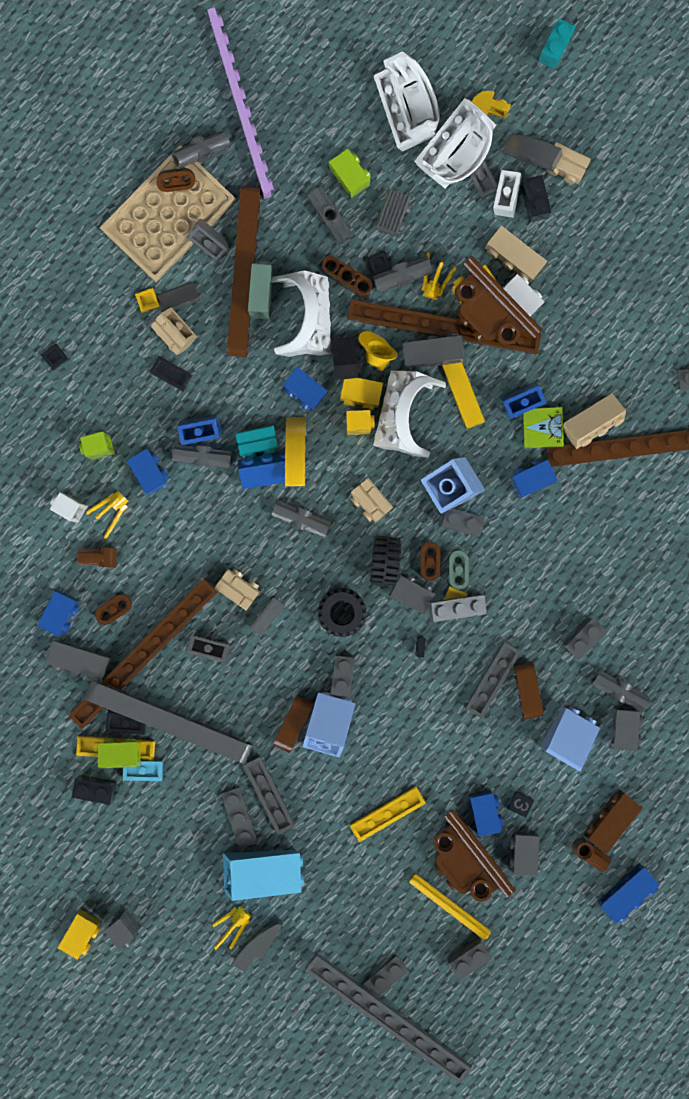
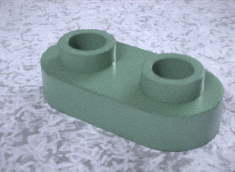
(458, 569)

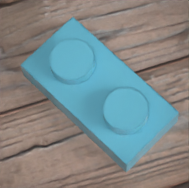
(147, 772)

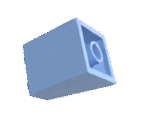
(452, 484)
(329, 724)
(571, 737)

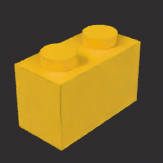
(361, 392)
(359, 422)
(79, 934)

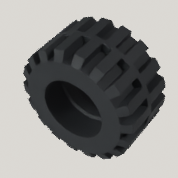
(385, 561)
(352, 626)

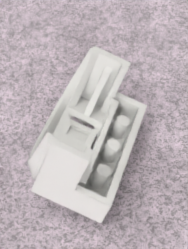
(419, 97)
(469, 156)
(315, 330)
(393, 423)

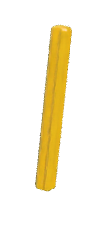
(451, 907)

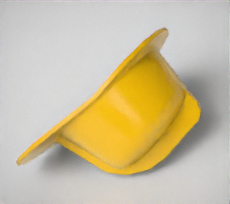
(377, 350)

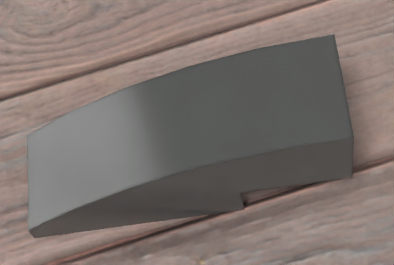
(533, 151)
(257, 945)

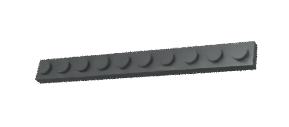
(387, 1018)

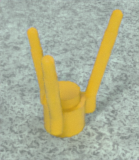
(433, 289)
(116, 501)
(240, 918)

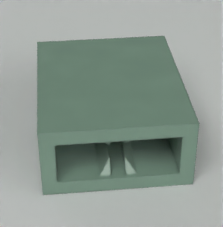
(260, 291)

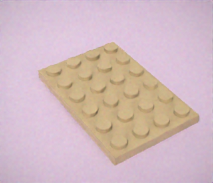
(156, 223)

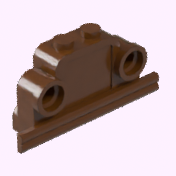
(490, 309)
(467, 861)

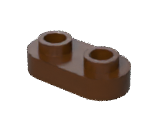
(176, 181)
(430, 561)
(114, 609)

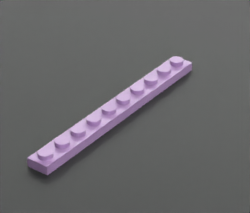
(239, 95)

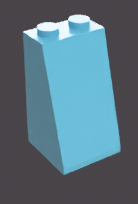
(262, 873)

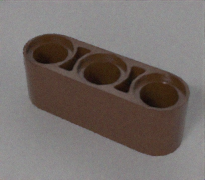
(342, 268)
(529, 691)
(293, 723)

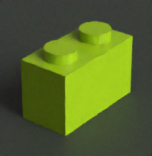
(350, 173)
(96, 445)
(119, 754)

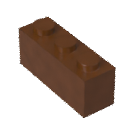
(612, 821)

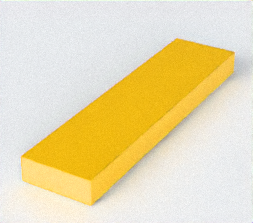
(463, 394)
(89, 746)
(387, 814)

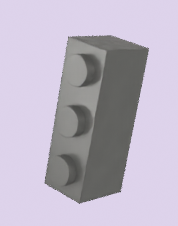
(434, 351)
(78, 660)

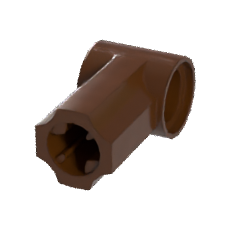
(103, 557)
(591, 855)

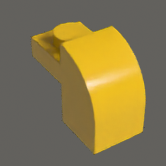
(487, 104)

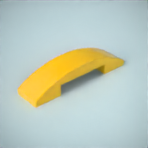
(295, 451)

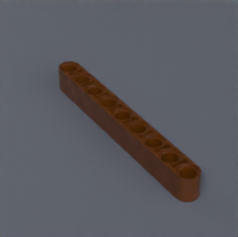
(244, 258)

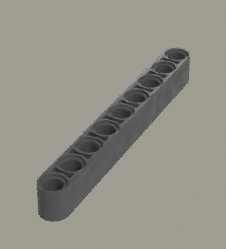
(168, 721)

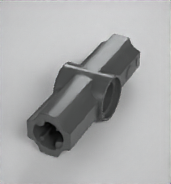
(200, 149)
(323, 206)
(403, 274)
(202, 456)
(301, 518)
(620, 690)

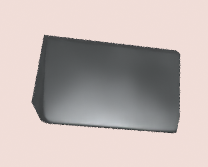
(208, 240)
(179, 297)
(267, 616)

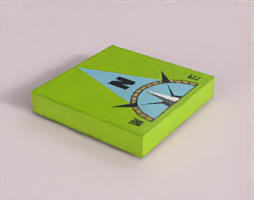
(543, 428)

